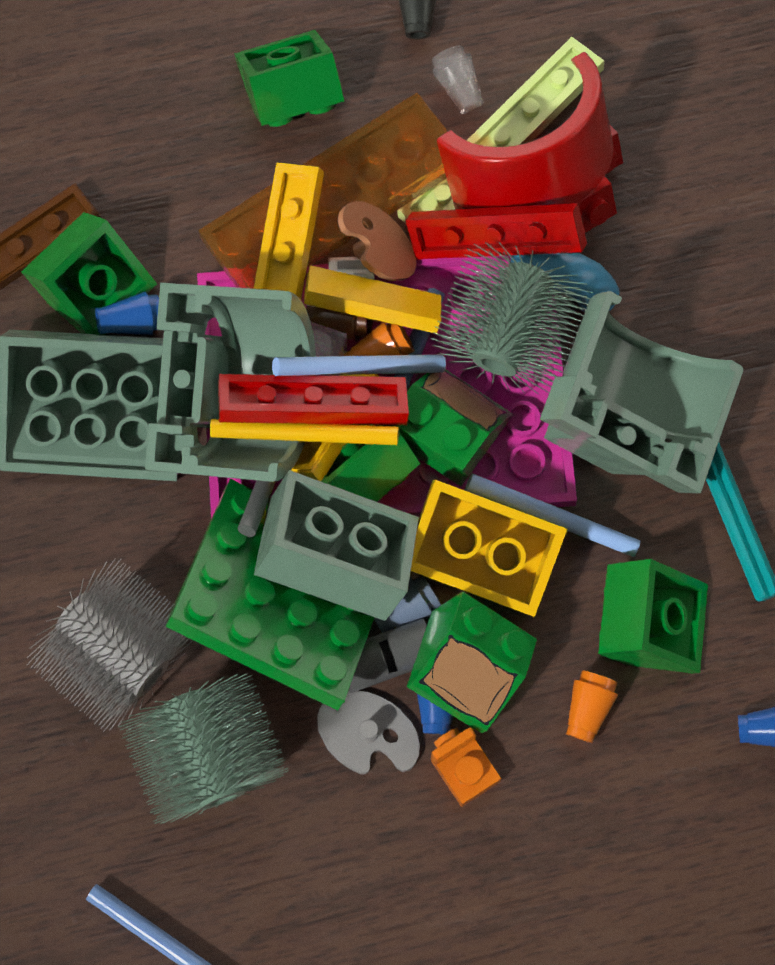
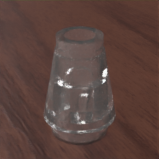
(458, 77)

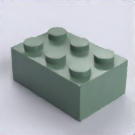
(337, 546)

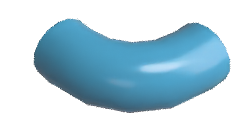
(586, 269)

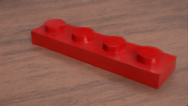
(534, 227)
(312, 399)

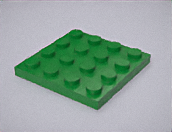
(261, 622)

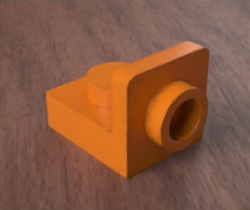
(463, 765)

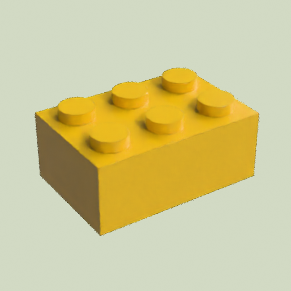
(485, 547)

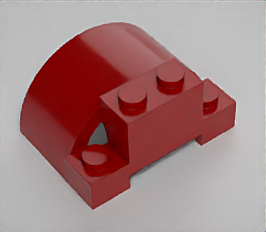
(551, 170)

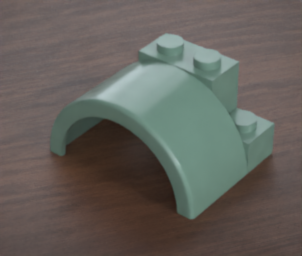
(254, 331)
(639, 403)

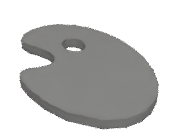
(358, 730)

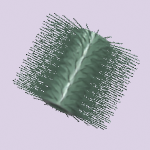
(511, 318)
(203, 749)

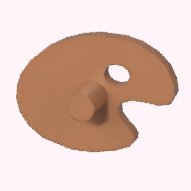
(383, 245)

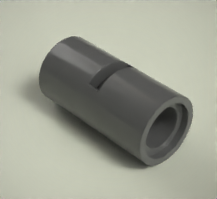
(388, 655)

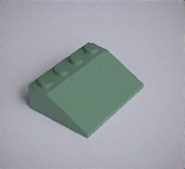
(78, 403)

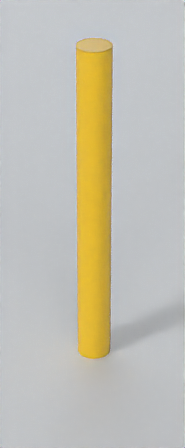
(307, 432)

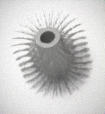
(110, 645)

